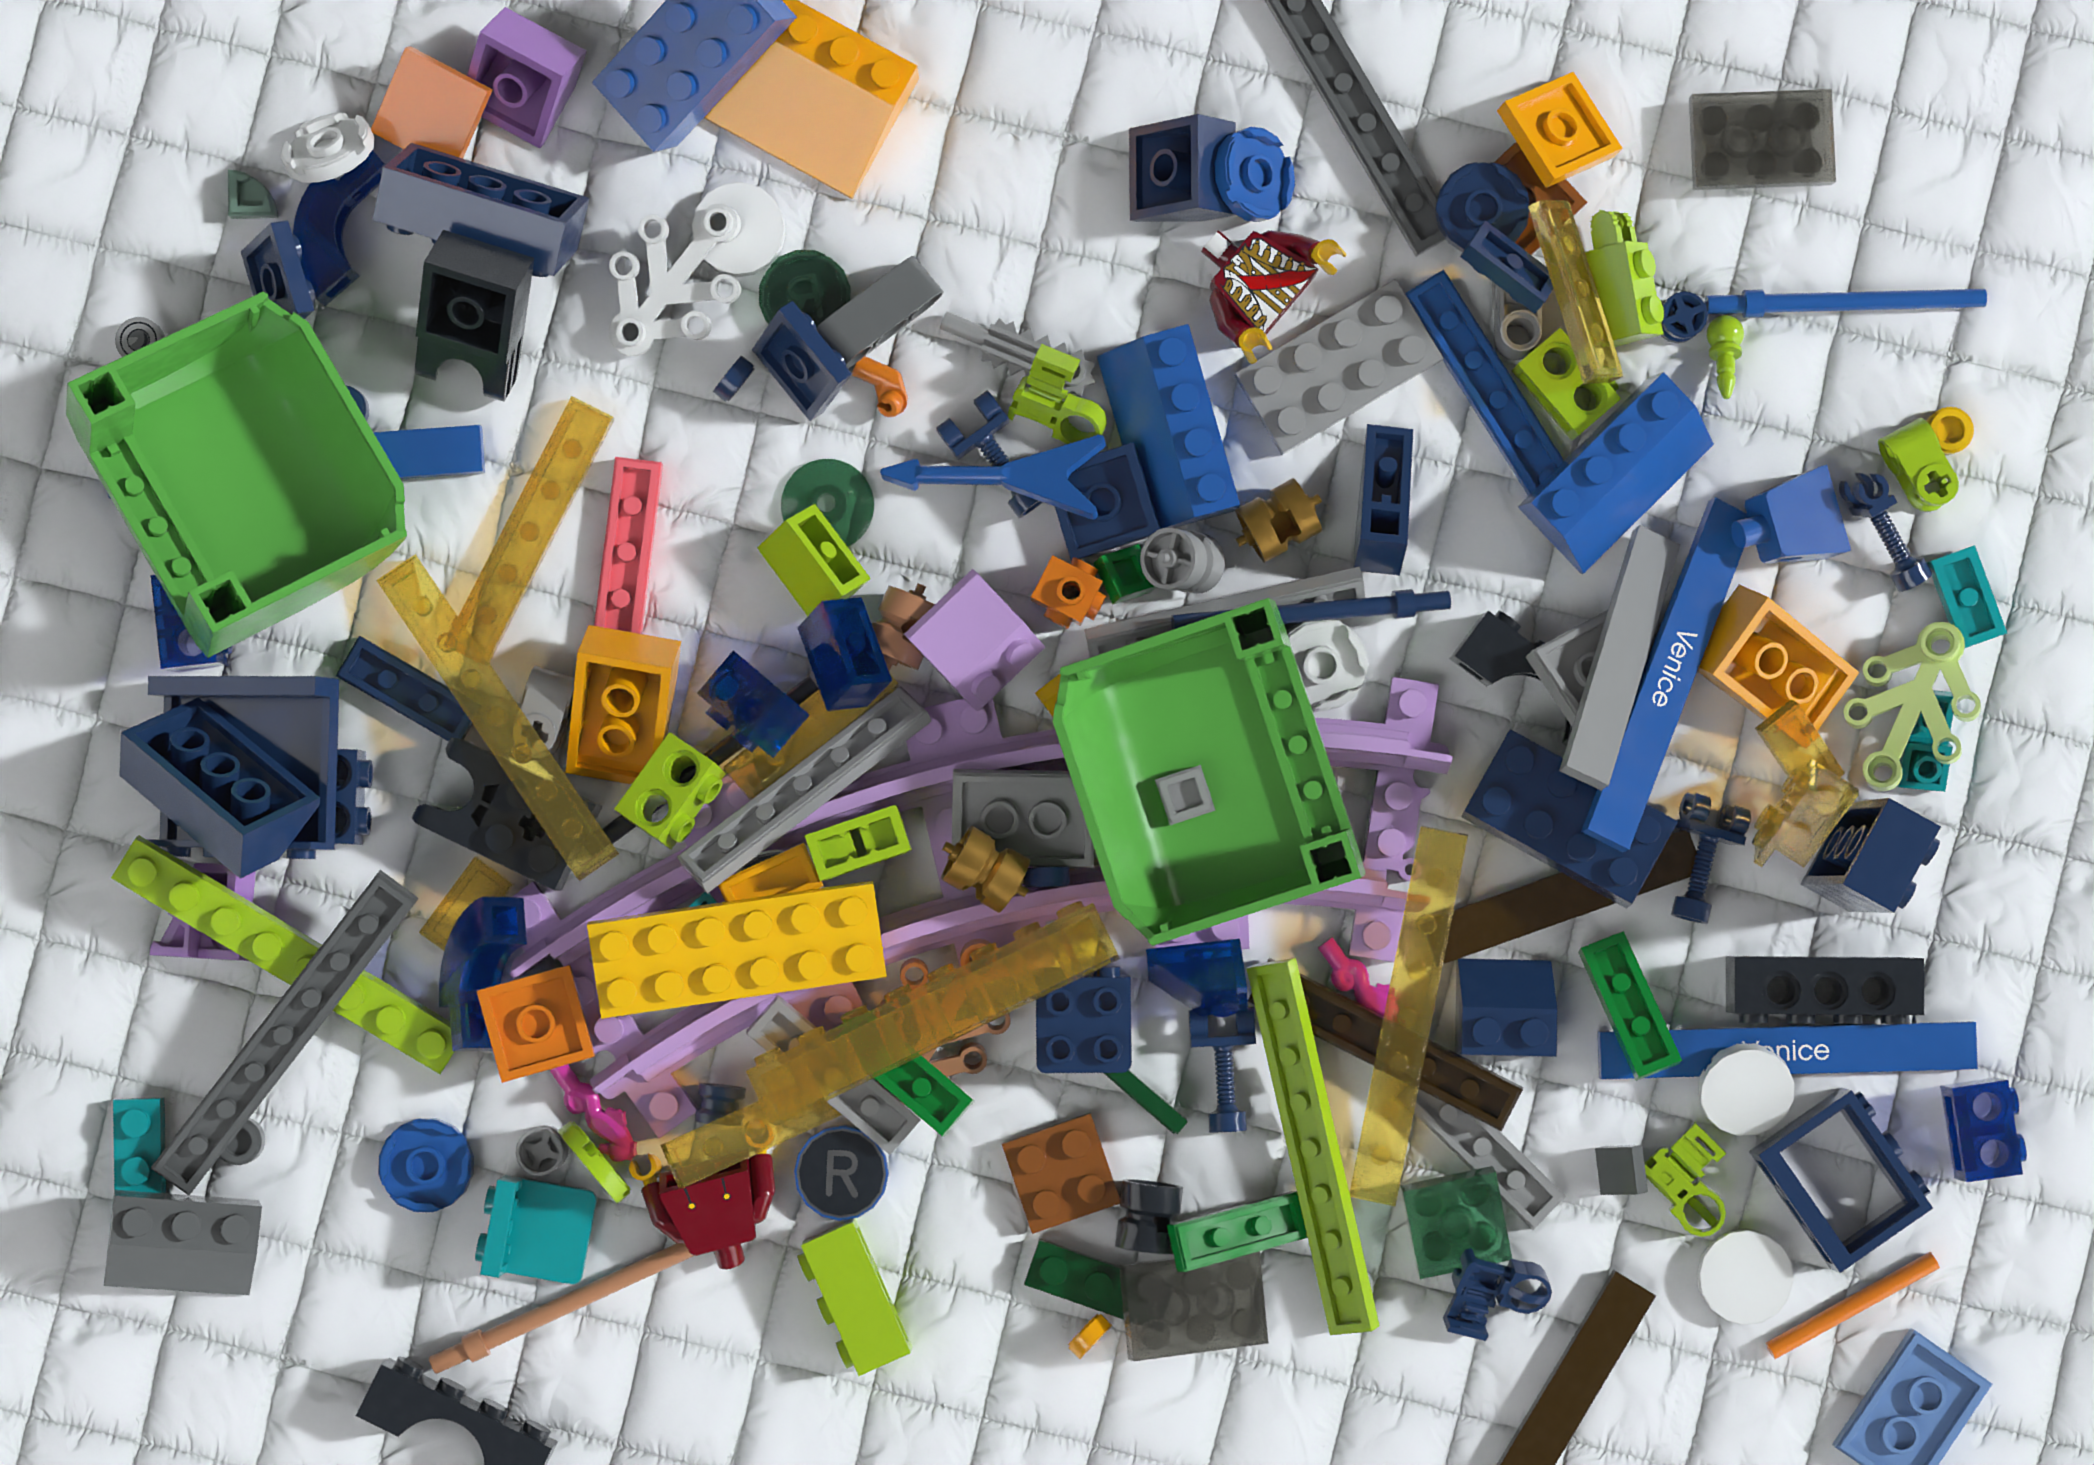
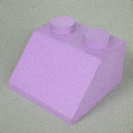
(974, 640)

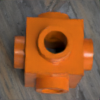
(1056, 578)

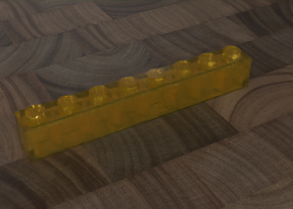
(931, 1014)

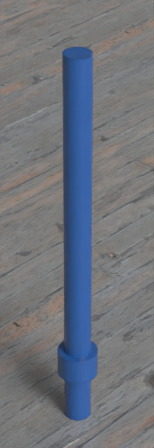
(1757, 303)

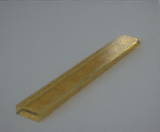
(498, 718)
(1408, 1015)

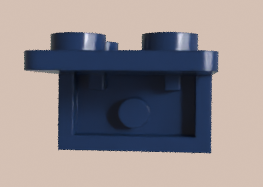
(1086, 1025)

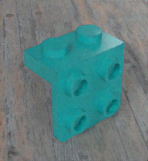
(536, 1230)

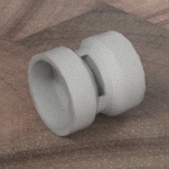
(535, 1153)

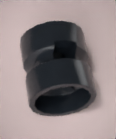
(1148, 1212)

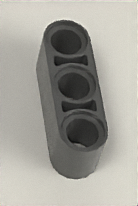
(880, 311)

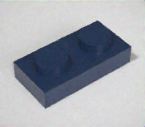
(1508, 266)

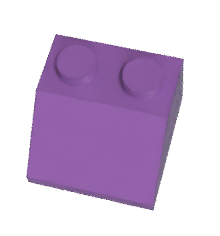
(528, 72)

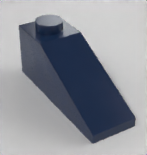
(1384, 500)

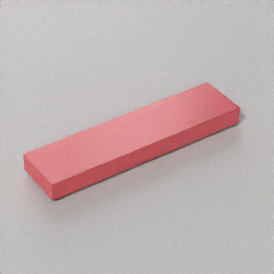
(628, 544)

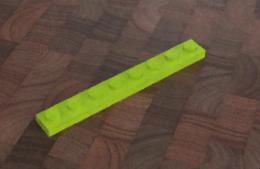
(280, 949)
(1313, 1147)

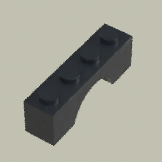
(1498, 651)
(406, 1397)

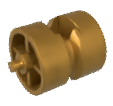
(1282, 518)
(979, 865)

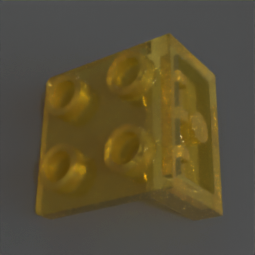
(1804, 815)

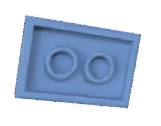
(1913, 1407)

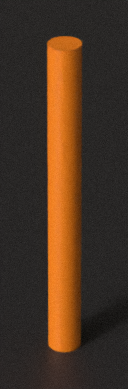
(1852, 1305)

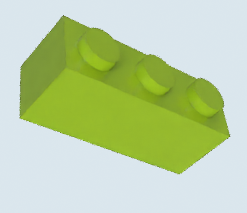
(854, 1298)

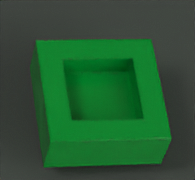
(1123, 574)

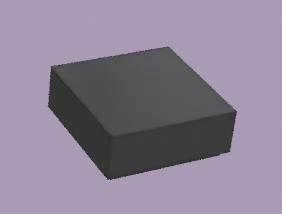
(1621, 1170)

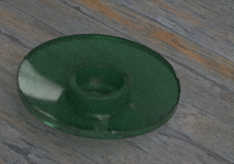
(844, 483)

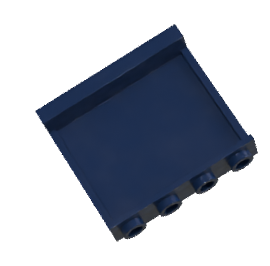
(285, 717)

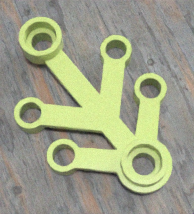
(1915, 698)

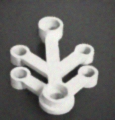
(669, 285)

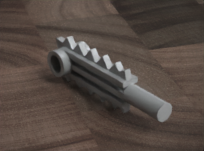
(1004, 345)

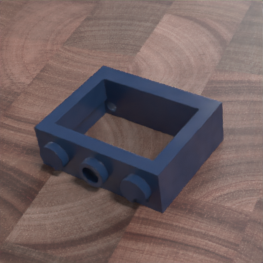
(1885, 1153)

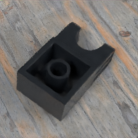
(473, 310)
(497, 820)

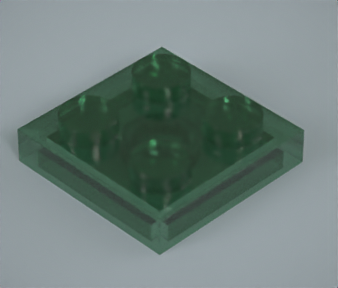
(1455, 1215)

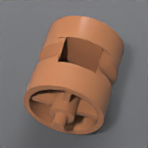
(899, 614)

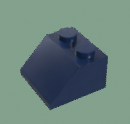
(1176, 170)
(1505, 1008)

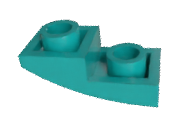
(1918, 763)

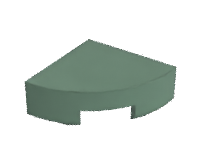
(249, 198)

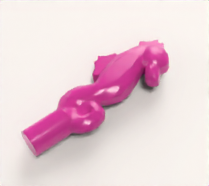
(1352, 974)
(607, 1123)

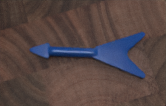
(1035, 476)

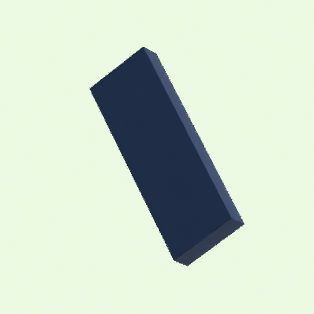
(404, 689)

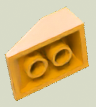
(1770, 658)
(620, 702)

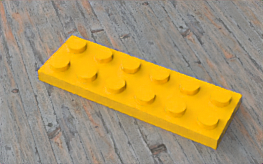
(736, 949)

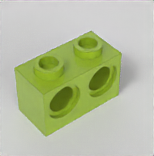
(1557, 391)
(661, 784)
(858, 843)

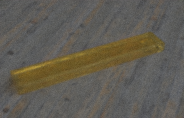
(534, 523)

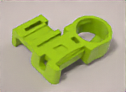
(1044, 402)
(1676, 1173)

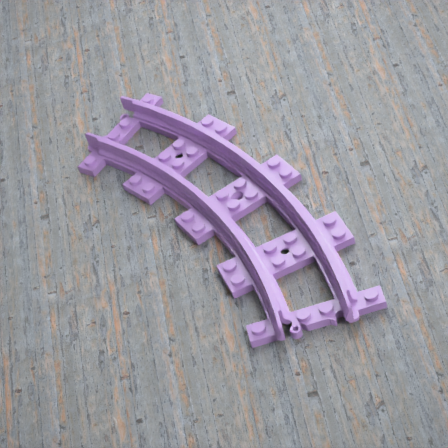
(961, 740)

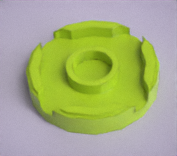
(594, 1161)

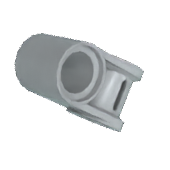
(1510, 313)
(548, 703)

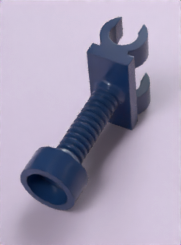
(984, 440)
(1908, 570)
(1732, 827)
(1227, 1115)

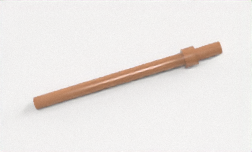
(478, 1343)

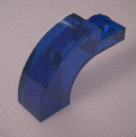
(321, 225)
(474, 961)

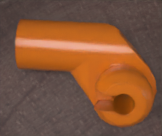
(887, 383)

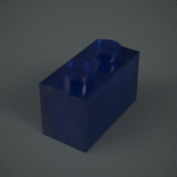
(844, 654)

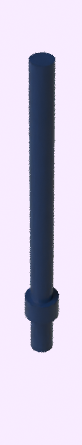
(1400, 604)

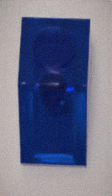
(1202, 976)

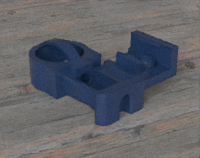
(1479, 1285)

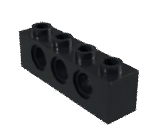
(1899, 980)

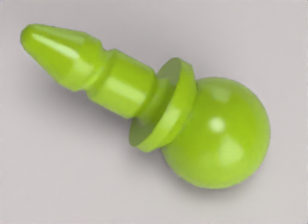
(1725, 336)

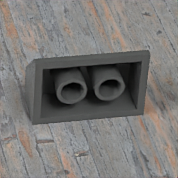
(182, 1242)

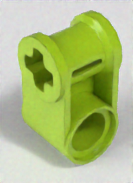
(1916, 460)

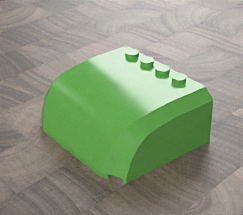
(240, 469)
(1238, 707)

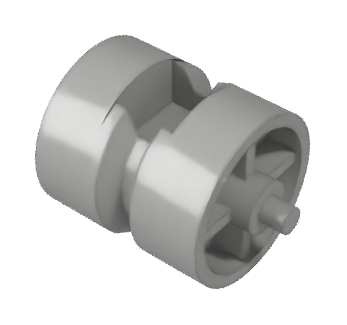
(1182, 560)

